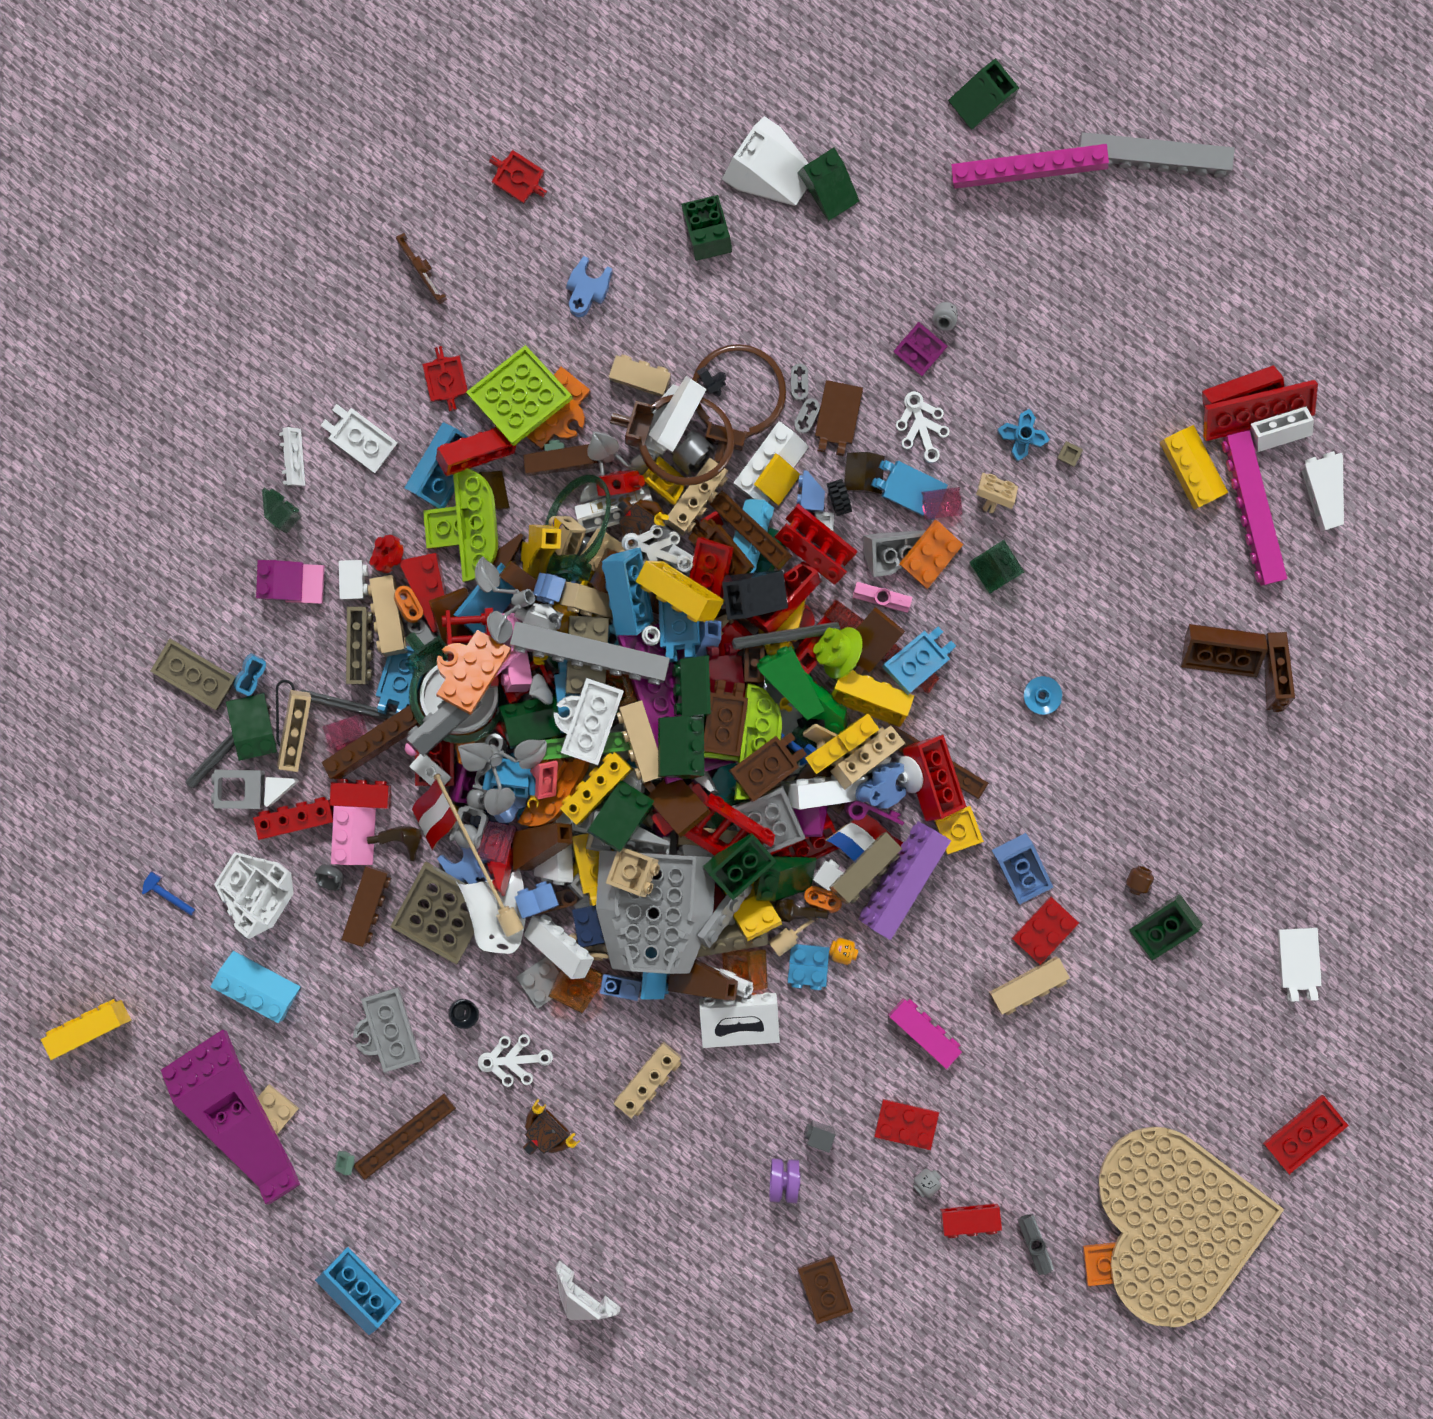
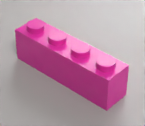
(925, 1033)

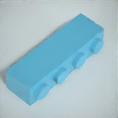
(762, 513)

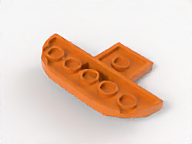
(549, 810)

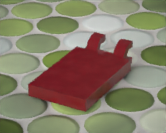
(725, 667)

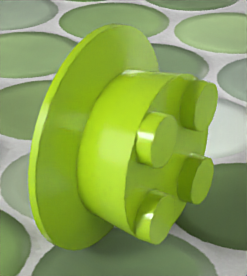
(839, 651)

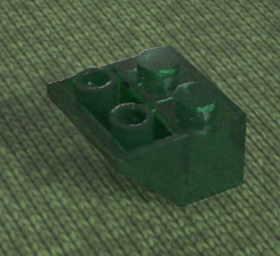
(279, 513)
(996, 566)

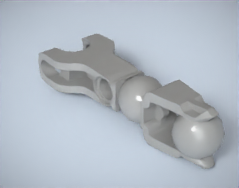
(473, 804)

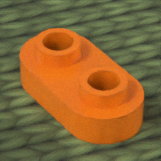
(408, 605)
(824, 899)

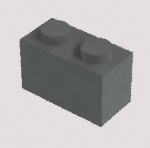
(819, 1136)

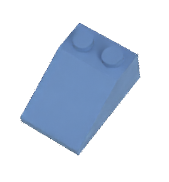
(1022, 868)

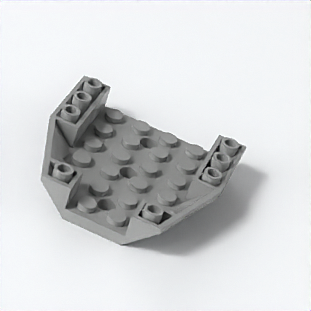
(684, 905)

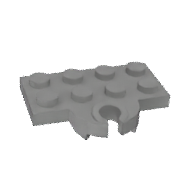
(387, 1030)

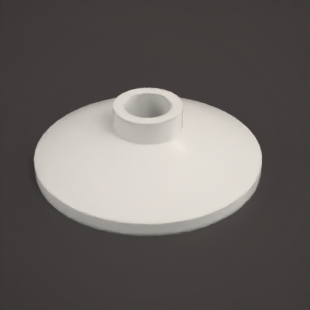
(912, 776)

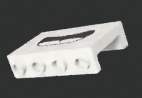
(739, 1020)

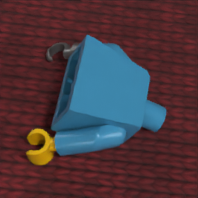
(512, 777)

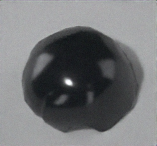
(457, 1016)

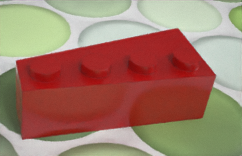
(426, 581)
(799, 584)

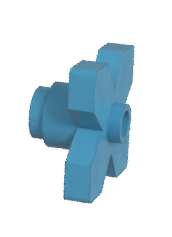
(1021, 444)

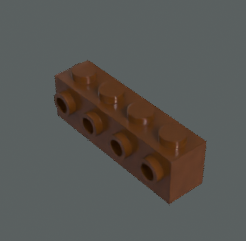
(366, 905)

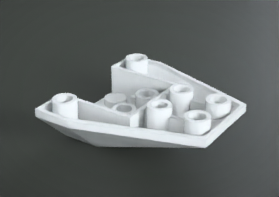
(768, 165)

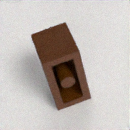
(751, 672)

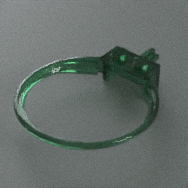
(571, 566)
(423, 661)

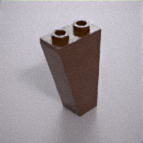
(558, 461)
(1278, 672)
(539, 844)
(704, 982)

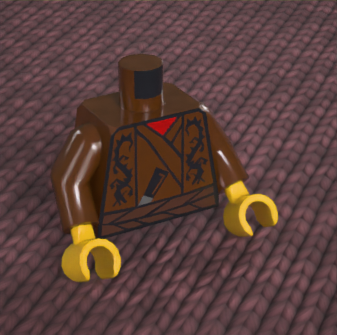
(640, 517)
(546, 1132)

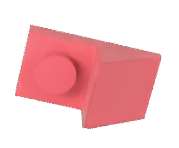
(545, 779)

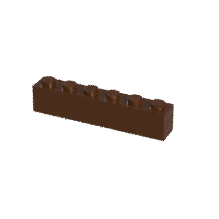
(371, 744)

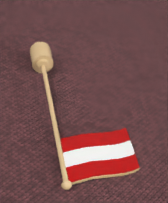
(437, 818)

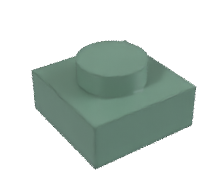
(554, 444)
(344, 1162)

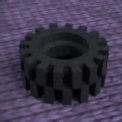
(839, 497)

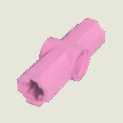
(894, 600)

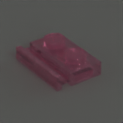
(941, 503)
(496, 842)

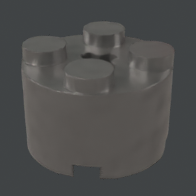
(692, 453)

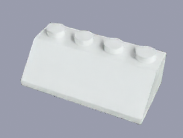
(779, 441)

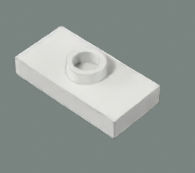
(428, 768)

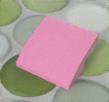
(312, 584)

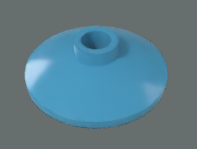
(1052, 692)

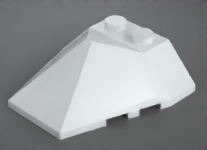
(254, 892)
(579, 1304)

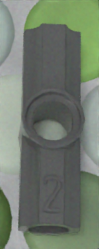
(1040, 1254)

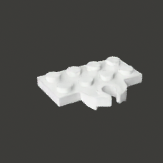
(588, 720)

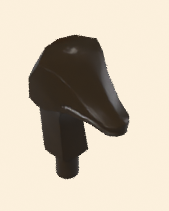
(408, 835)
(788, 910)

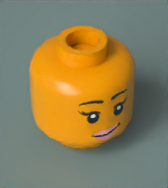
(843, 951)

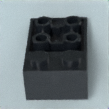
(754, 594)

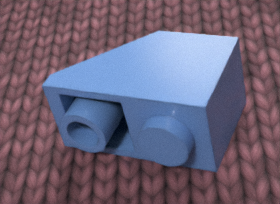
(812, 493)
(709, 635)
(621, 986)

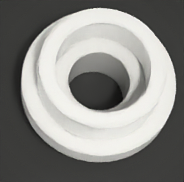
(654, 631)

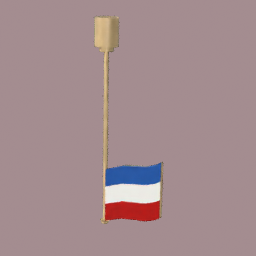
(853, 841)

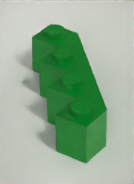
(834, 714)

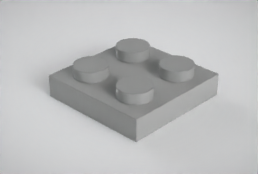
(539, 980)

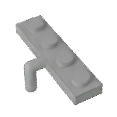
(721, 918)

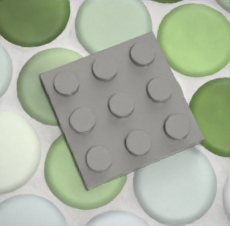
(776, 813)

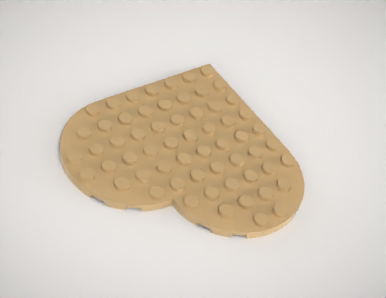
(1181, 1224)

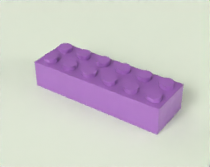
(904, 880)

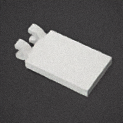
(360, 438)
(1299, 962)

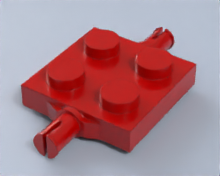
(518, 176)
(445, 378)

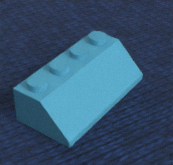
(255, 987)

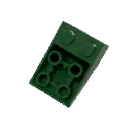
(984, 94)
(707, 227)

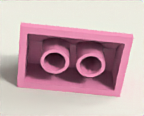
(350, 835)

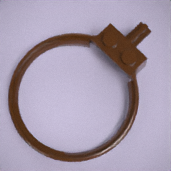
(638, 429)
(717, 434)

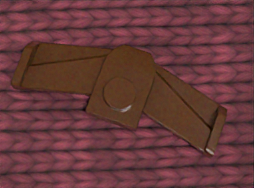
(421, 267)

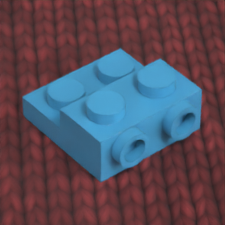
(808, 966)

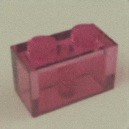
(344, 731)

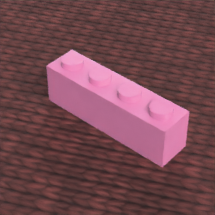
(517, 674)

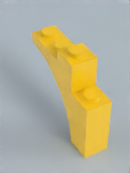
(540, 546)
(842, 743)

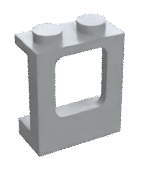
(253, 789)

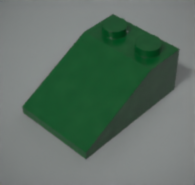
(829, 184)
(251, 726)
(621, 816)
(739, 865)
(785, 878)
(1166, 927)

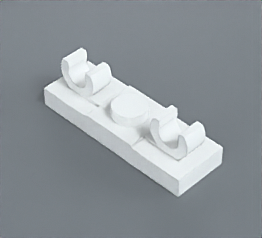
(293, 457)

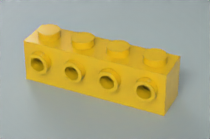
(596, 788)

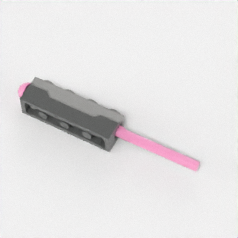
(441, 723)

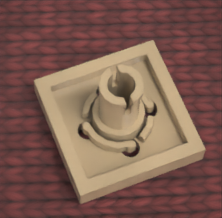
(996, 492)

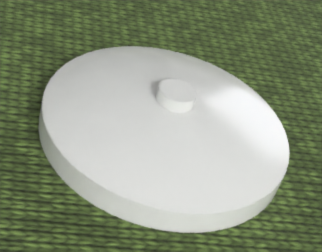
(476, 720)

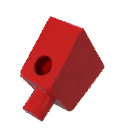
(626, 482)

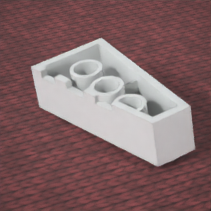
(819, 792)

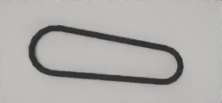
(277, 707)

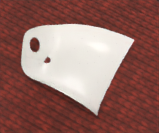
(483, 911)

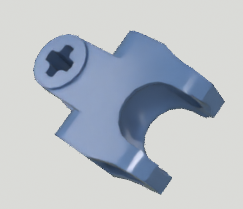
(586, 289)
(881, 789)
(466, 870)

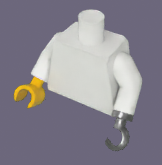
(542, 616)

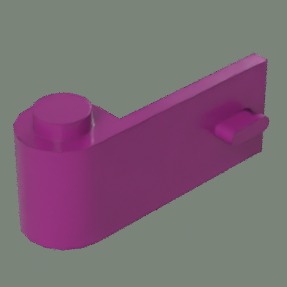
(857, 810)

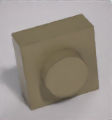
(1069, 454)

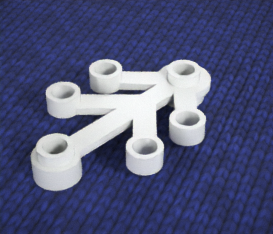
(921, 424)
(654, 549)
(512, 1060)

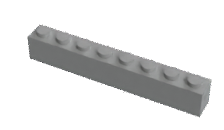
(1163, 154)
(589, 652)

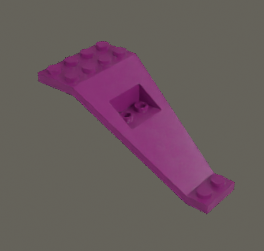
(213, 1084)

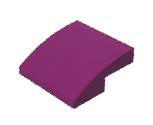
(920, 348)

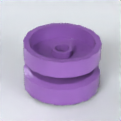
(784, 1180)

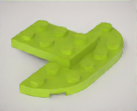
(466, 525)
(761, 724)

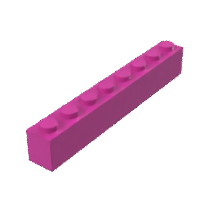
(1030, 166)
(1254, 508)

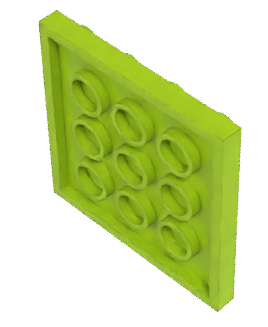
(519, 395)

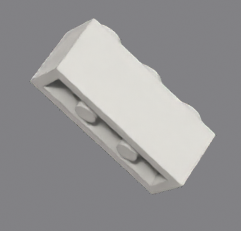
(1282, 429)

